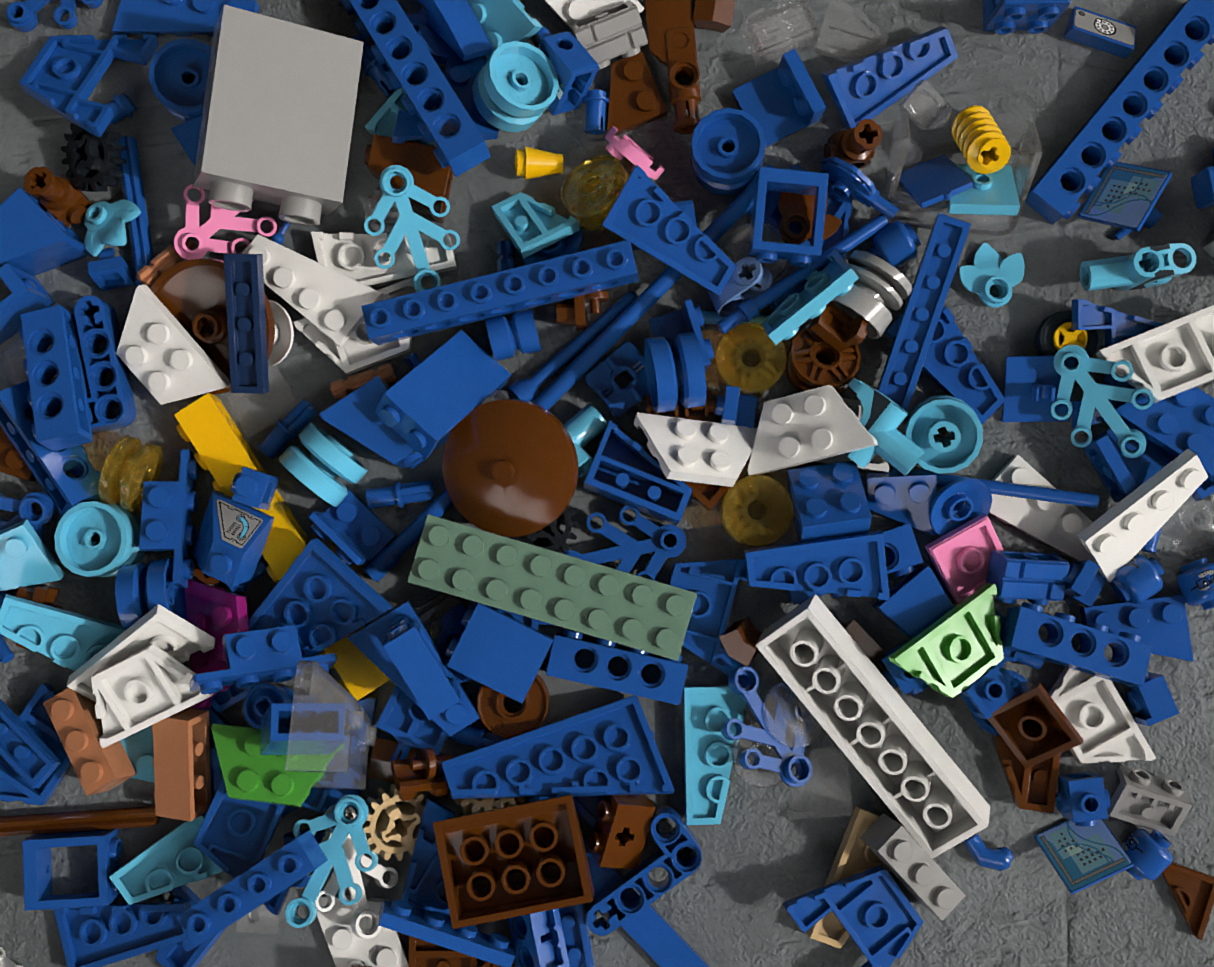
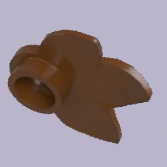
(799, 210)

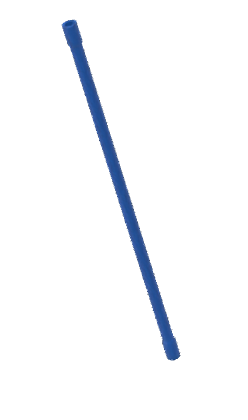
(390, 555)

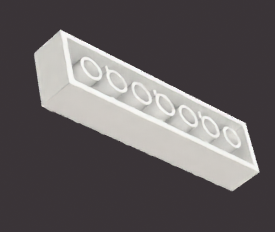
(874, 727)

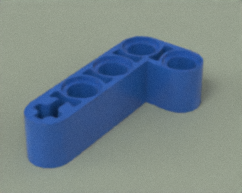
(99, 364)
(640, 879)

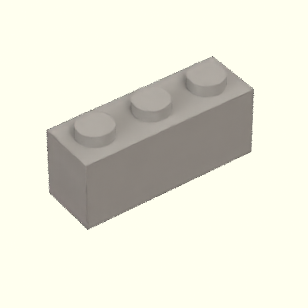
(912, 866)

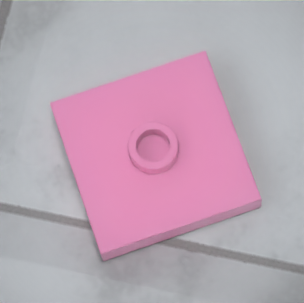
(964, 557)

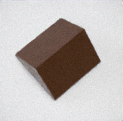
(1034, 725)

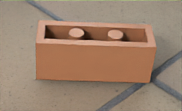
(79, 732)
(182, 765)

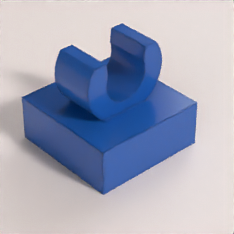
(110, 271)

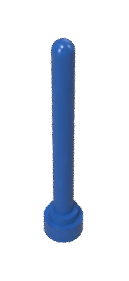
(529, 387)

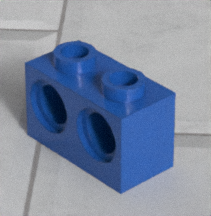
(539, 940)

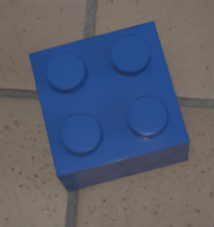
(828, 501)

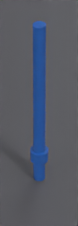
(750, 308)
(1025, 491)

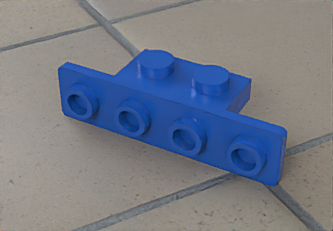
(168, 517)
(258, 657)

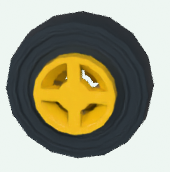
(1060, 324)

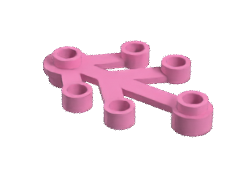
(218, 220)

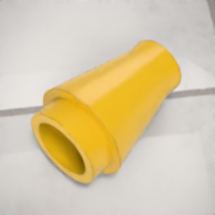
(537, 163)

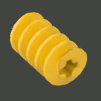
(980, 140)

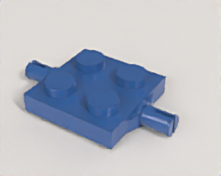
(409, 726)

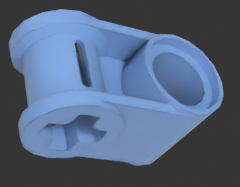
(742, 286)

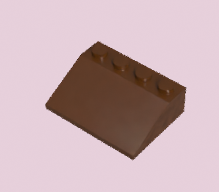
(513, 861)

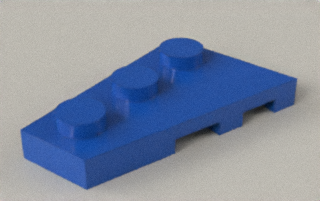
(1157, 621)

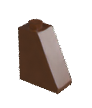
(419, 161)

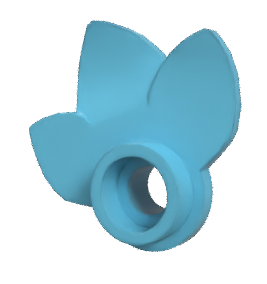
(107, 224)
(992, 271)

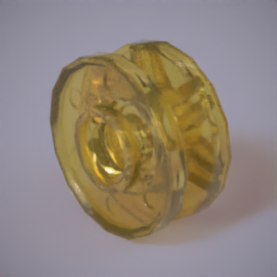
(593, 189)
(754, 339)
(126, 471)
(776, 506)

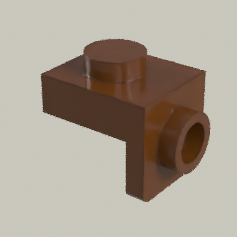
(839, 328)

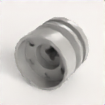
(875, 292)

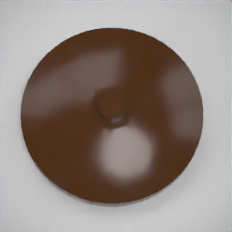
(197, 299)
(510, 467)

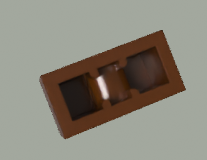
(621, 830)

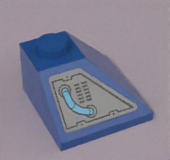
(231, 540)

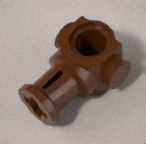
(855, 144)
(57, 195)

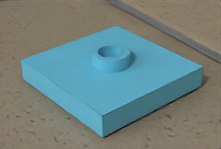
(990, 194)

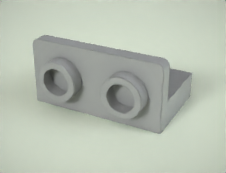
(1149, 801)

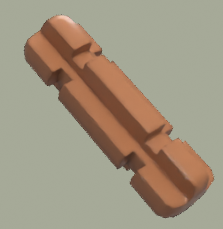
(162, 262)
(342, 388)

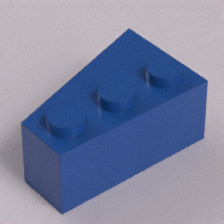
(634, 478)

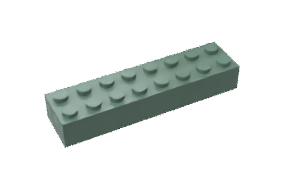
(552, 587)

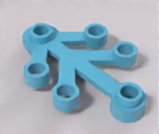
(409, 223)
(1097, 396)
(336, 856)

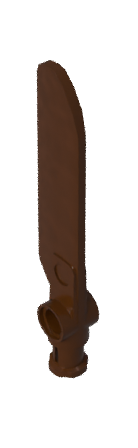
(674, 44)

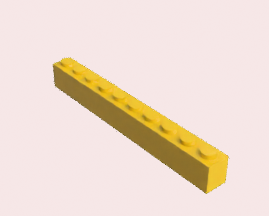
(225, 453)

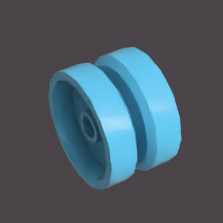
(515, 86)
(964, 436)
(320, 468)
(98, 539)

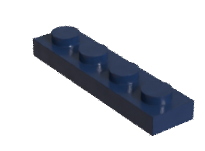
(246, 323)

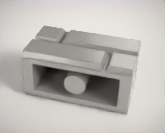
(611, 33)

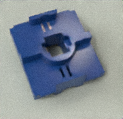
(602, 376)

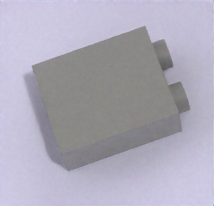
(277, 116)

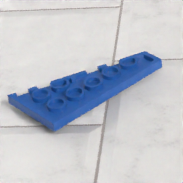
(319, 598)
(583, 755)

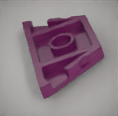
(216, 614)

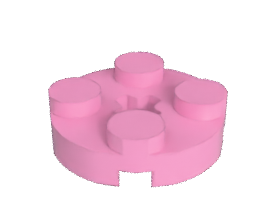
(633, 152)

